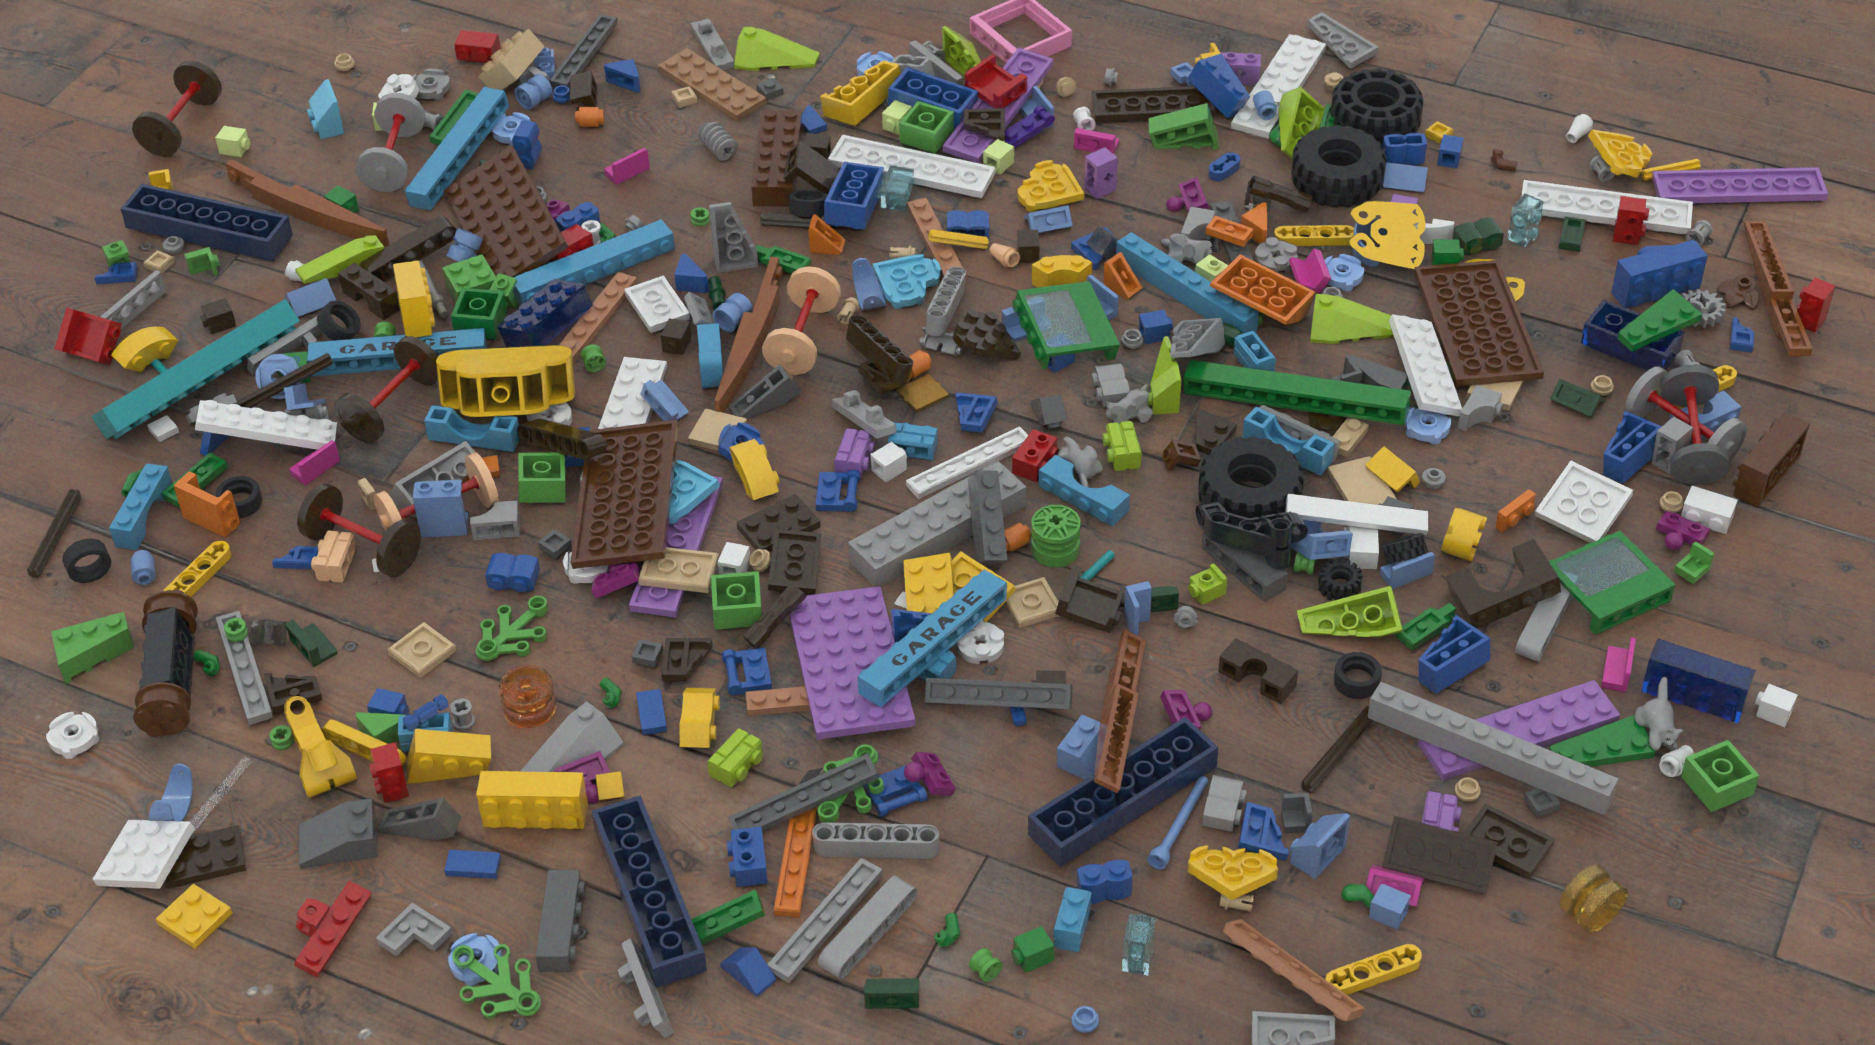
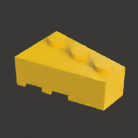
(446, 755)

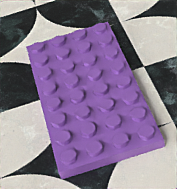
(836, 641)

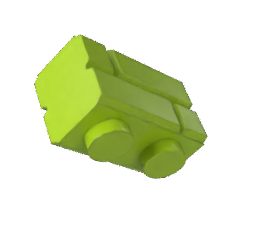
(1122, 446)
(735, 758)

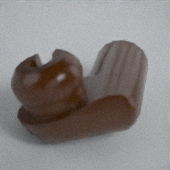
(1502, 163)

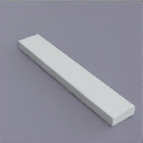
(966, 463)
(1358, 514)

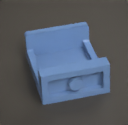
(440, 508)
(1323, 544)

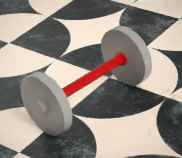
(380, 166)
(1647, 395)

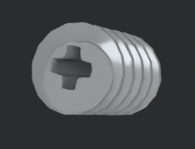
(717, 140)

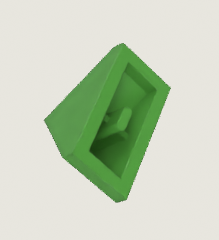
(379, 725)

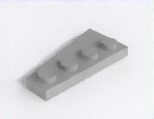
(1342, 41)

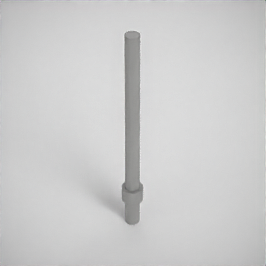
(437, 300)

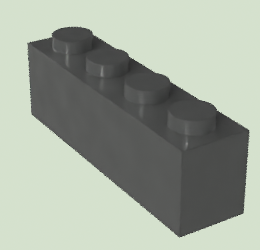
(987, 518)
(1248, 568)
(559, 921)

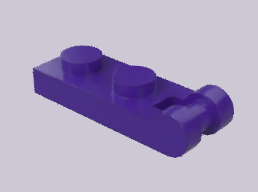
(1028, 126)

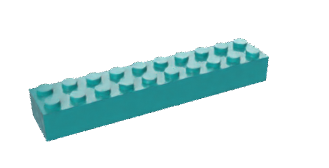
(195, 370)

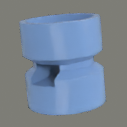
(533, 92)
(464, 245)
(731, 312)

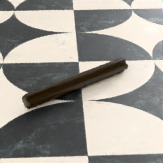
(791, 220)
(288, 380)
(54, 533)
(1336, 751)

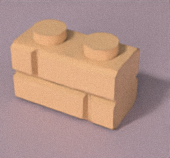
(334, 556)

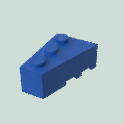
(1219, 84)
(1629, 447)
(1453, 655)

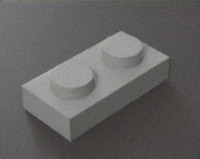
(698, 309)

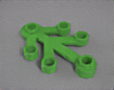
(490, 648)
(832, 807)
(499, 983)

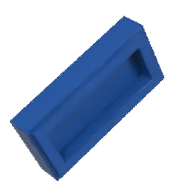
(651, 711)
(473, 864)

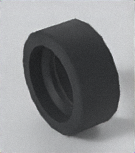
(807, 203)
(343, 312)
(243, 484)
(82, 549)
(1360, 661)

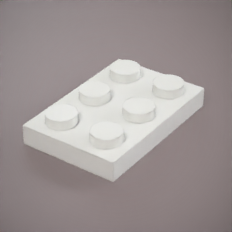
(656, 303)

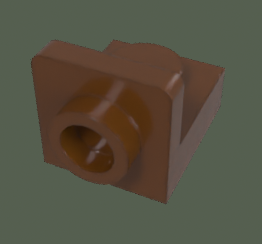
(1180, 452)

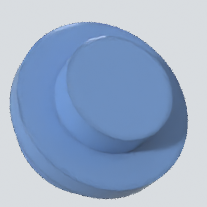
(1085, 1019)

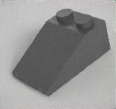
(339, 835)

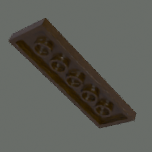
(1145, 102)

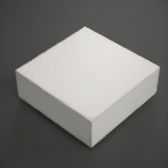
(163, 428)

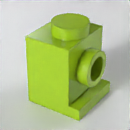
(1208, 585)

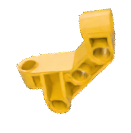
(321, 760)

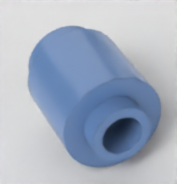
(1265, 104)
(143, 567)

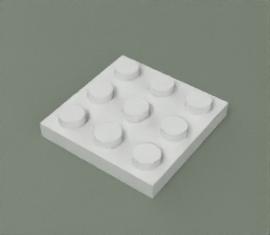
(1583, 503)
(143, 854)

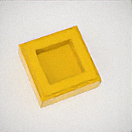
(1436, 131)
(610, 785)

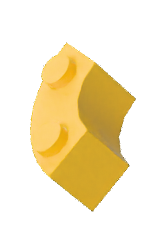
(1060, 270)
(144, 347)
(754, 469)
(698, 717)

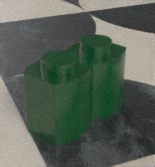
(1478, 236)

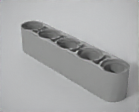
(945, 301)
(1542, 625)
(876, 840)
(867, 927)

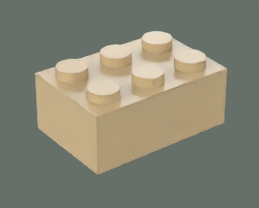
(511, 60)

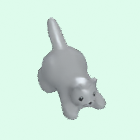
(1185, 249)
(1132, 406)
(1084, 460)
(1659, 717)

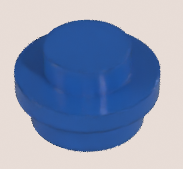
(561, 94)

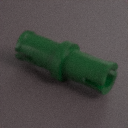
(716, 292)

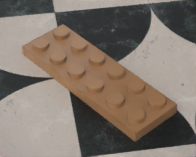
(712, 84)

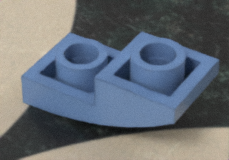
(545, 61)

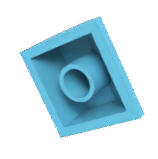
(325, 112)

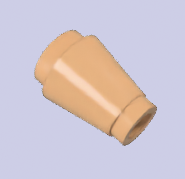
(1005, 255)

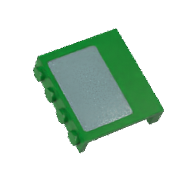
(1064, 321)
(1613, 581)

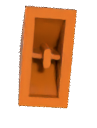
(1257, 219)
(824, 238)
(1120, 277)

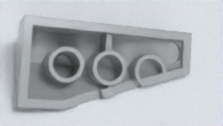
(730, 240)
(1197, 337)
(445, 467)
(578, 736)

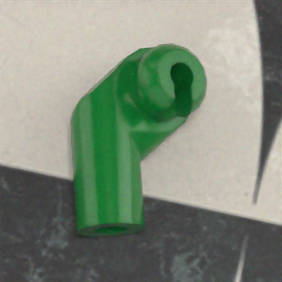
(1274, 136)
(606, 233)
(130, 481)
(210, 662)
(613, 693)
(1357, 892)
(951, 933)

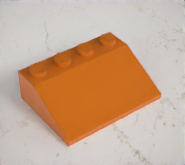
(1264, 290)

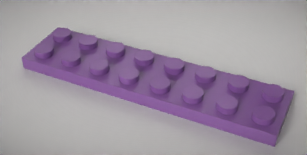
(971, 144)
(1741, 185)
(684, 534)
(1538, 722)

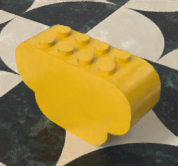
(505, 380)

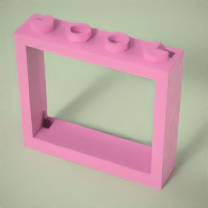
(982, 25)

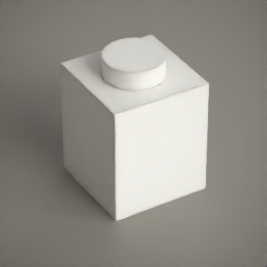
(889, 461)
(734, 559)
(1775, 705)

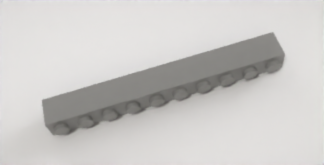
(1493, 748)

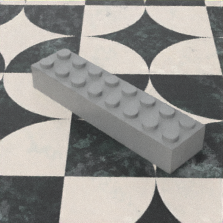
(927, 528)

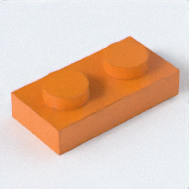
(1229, 231)
(1515, 511)

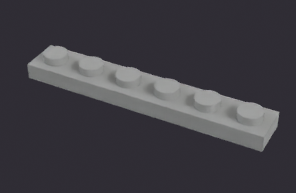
(246, 674)
(825, 920)

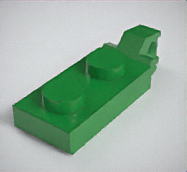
(788, 260)
(1426, 626)

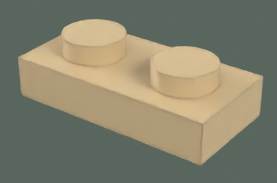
(1350, 435)

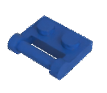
(830, 491)
(755, 670)
(895, 785)

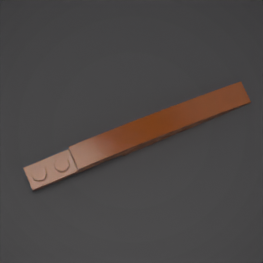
(304, 204)
(1776, 289)
(750, 336)
(1118, 711)

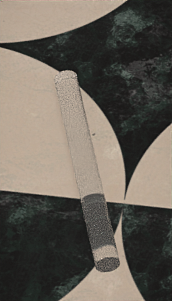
(220, 792)

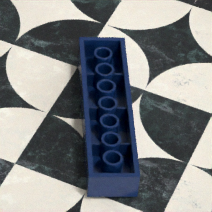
(207, 222)
(1149, 777)
(649, 891)

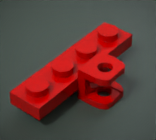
(328, 926)

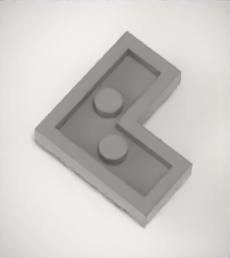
(223, 399)
(411, 925)

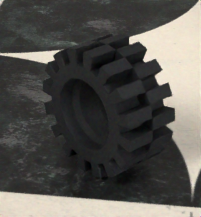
(1404, 548)
(1340, 570)

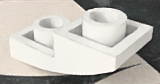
(1437, 230)

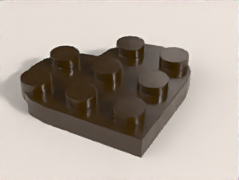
(985, 336)

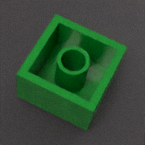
(479, 310)

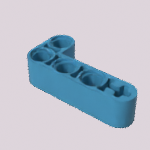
(710, 355)

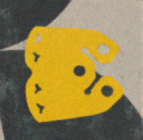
(1398, 244)

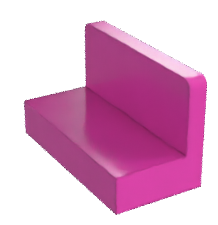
(1094, 141)
(628, 166)
(1311, 272)
(315, 463)
(1618, 667)
(1398, 880)

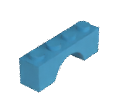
(447, 426)
(1313, 454)
(1104, 503)
(130, 522)

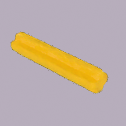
(1685, 165)
(958, 239)

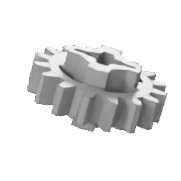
(1710, 306)

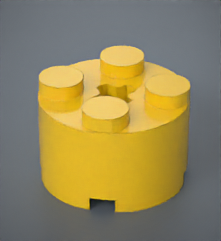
(1463, 534)

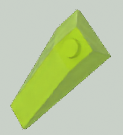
(764, 49)
(958, 51)
(1297, 116)
(339, 259)
(1343, 319)
(1165, 382)
(1359, 615)

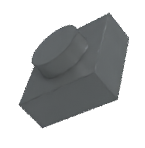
(770, 88)
(554, 543)
(647, 653)
(1541, 802)

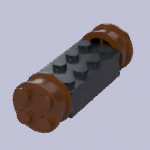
(167, 664)

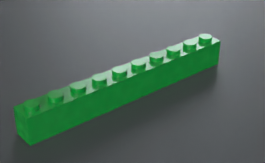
(1297, 392)

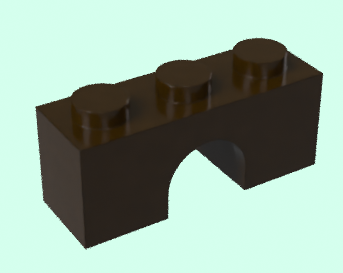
(360, 283)
(1242, 660)

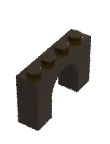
(1484, 606)

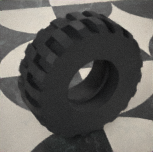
(1378, 103)
(1338, 166)
(1250, 461)

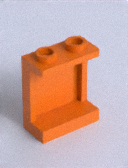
(204, 509)

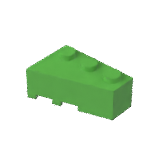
(1184, 128)
(90, 643)

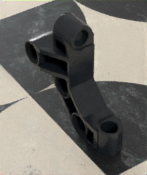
(1260, 535)

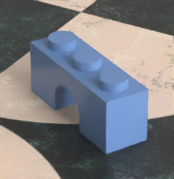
(1717, 411)

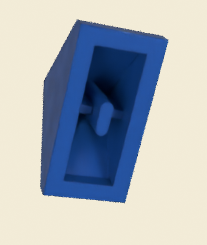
(623, 74)
(690, 277)
(749, 969)

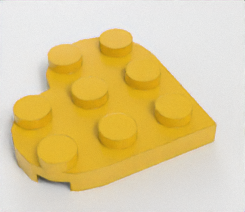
(1621, 152)
(1049, 187)
(1232, 871)

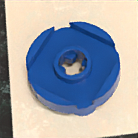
(732, 434)

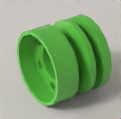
(1055, 536)

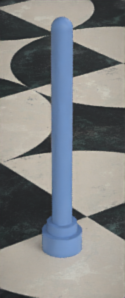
(1160, 856)

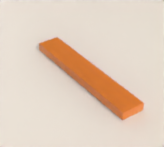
(795, 864)

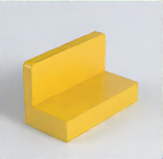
(1392, 470)

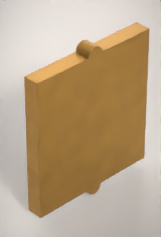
(922, 393)

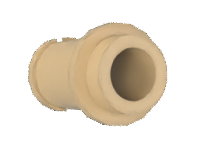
(898, 252)
(850, 307)
(1237, 903)

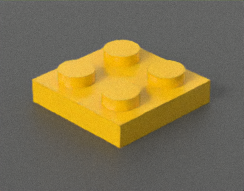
(194, 916)

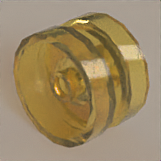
(1593, 898)

